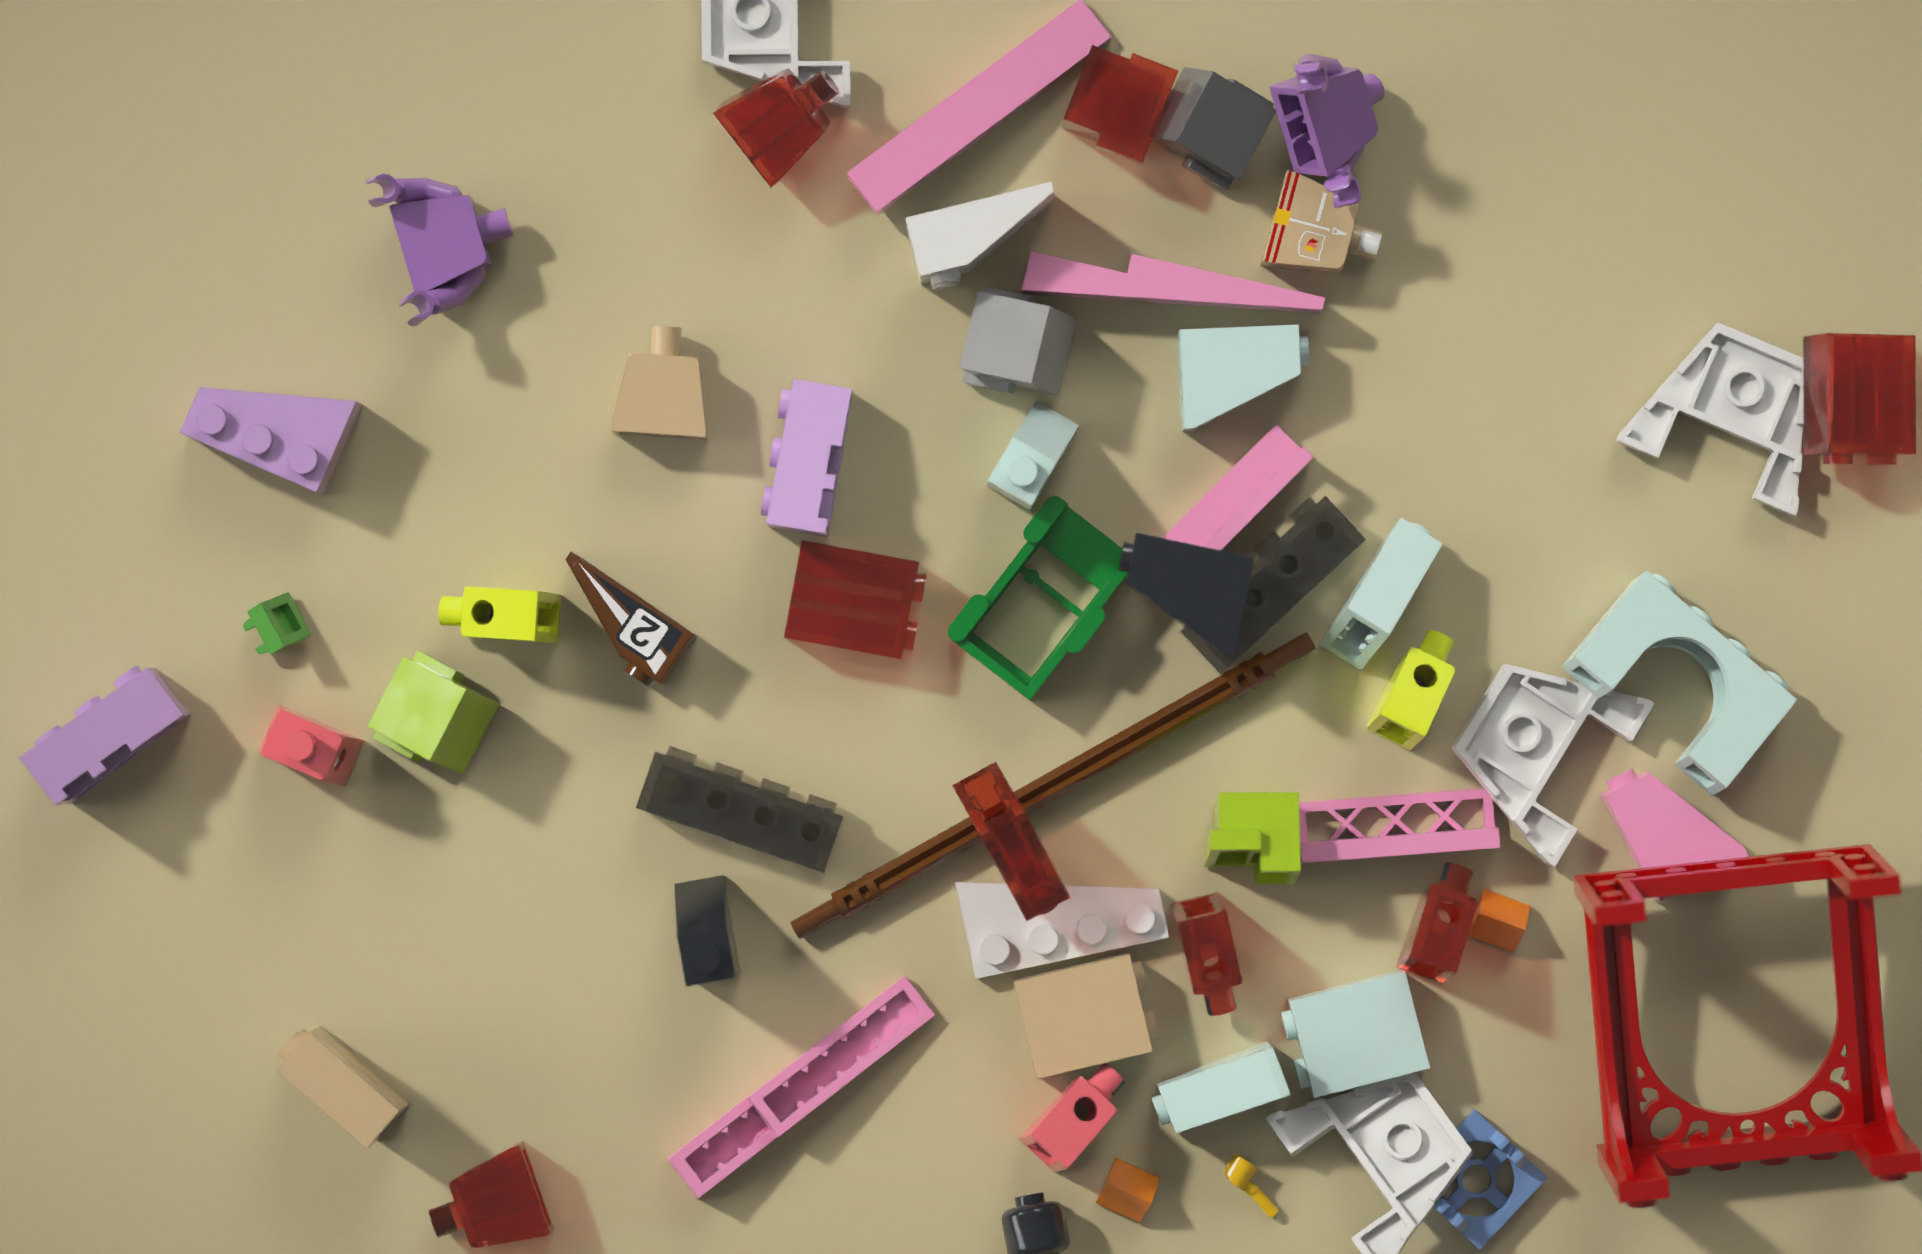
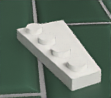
(1083, 925)

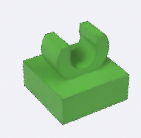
(277, 624)

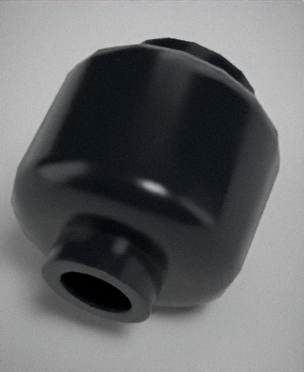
(1035, 1226)

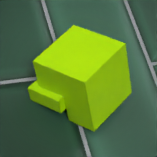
(431, 713)
(1257, 833)

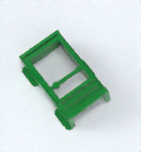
(1077, 546)

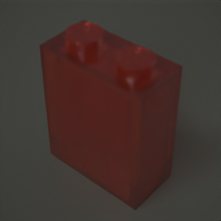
(1859, 397)
(854, 600)
(1011, 841)

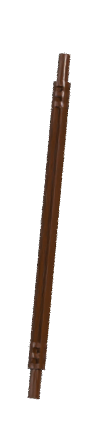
(1058, 782)

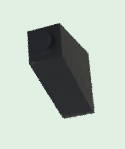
(1192, 585)
(705, 931)

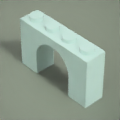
(1746, 698)

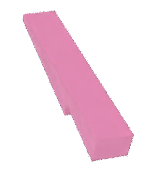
(977, 107)
(1159, 282)
(800, 1087)

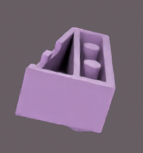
(276, 432)
(807, 457)
(104, 735)

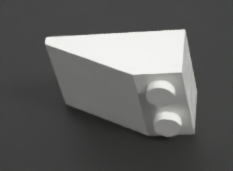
(963, 235)

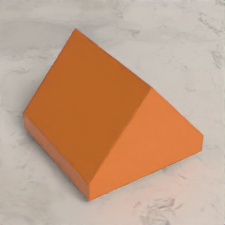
(1499, 920)
(1128, 1190)

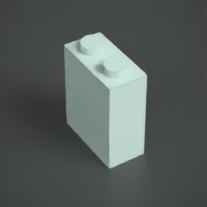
(1355, 1034)

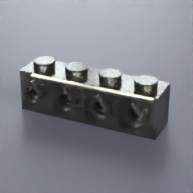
(1286, 573)
(741, 811)

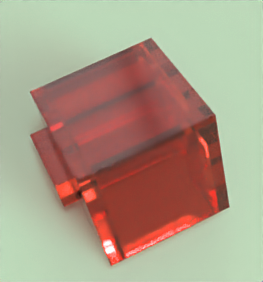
(1119, 102)

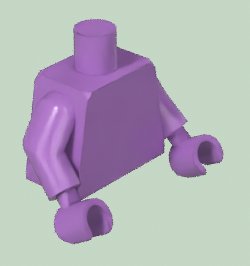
(1328, 121)
(440, 240)

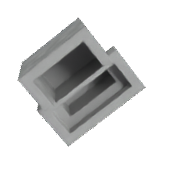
(1016, 343)

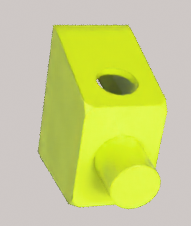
(516, 617)
(1406, 707)

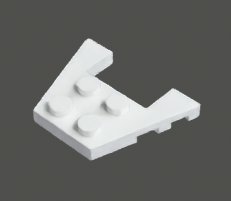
(762, 40)
(1739, 389)
(1521, 737)
(1397, 1139)

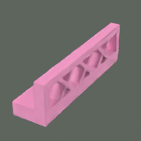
(1242, 492)
(1398, 844)

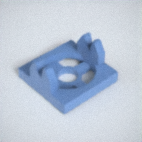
(1526, 1181)

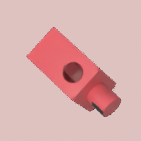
(310, 746)
(1058, 1134)

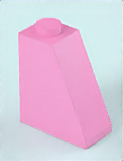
(1662, 826)

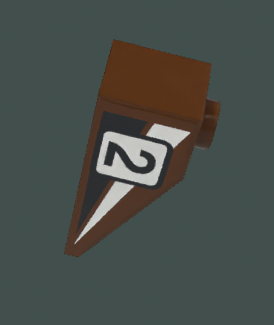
(635, 627)

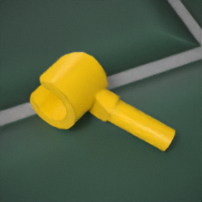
(1239, 1173)

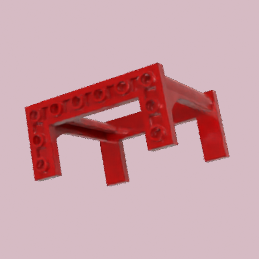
(1638, 1161)

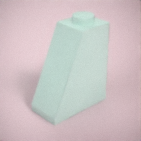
(1234, 366)
(1032, 455)
(1381, 593)
(1221, 1088)

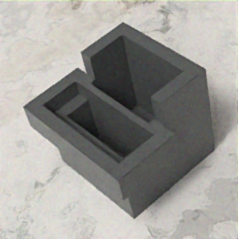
(1213, 124)

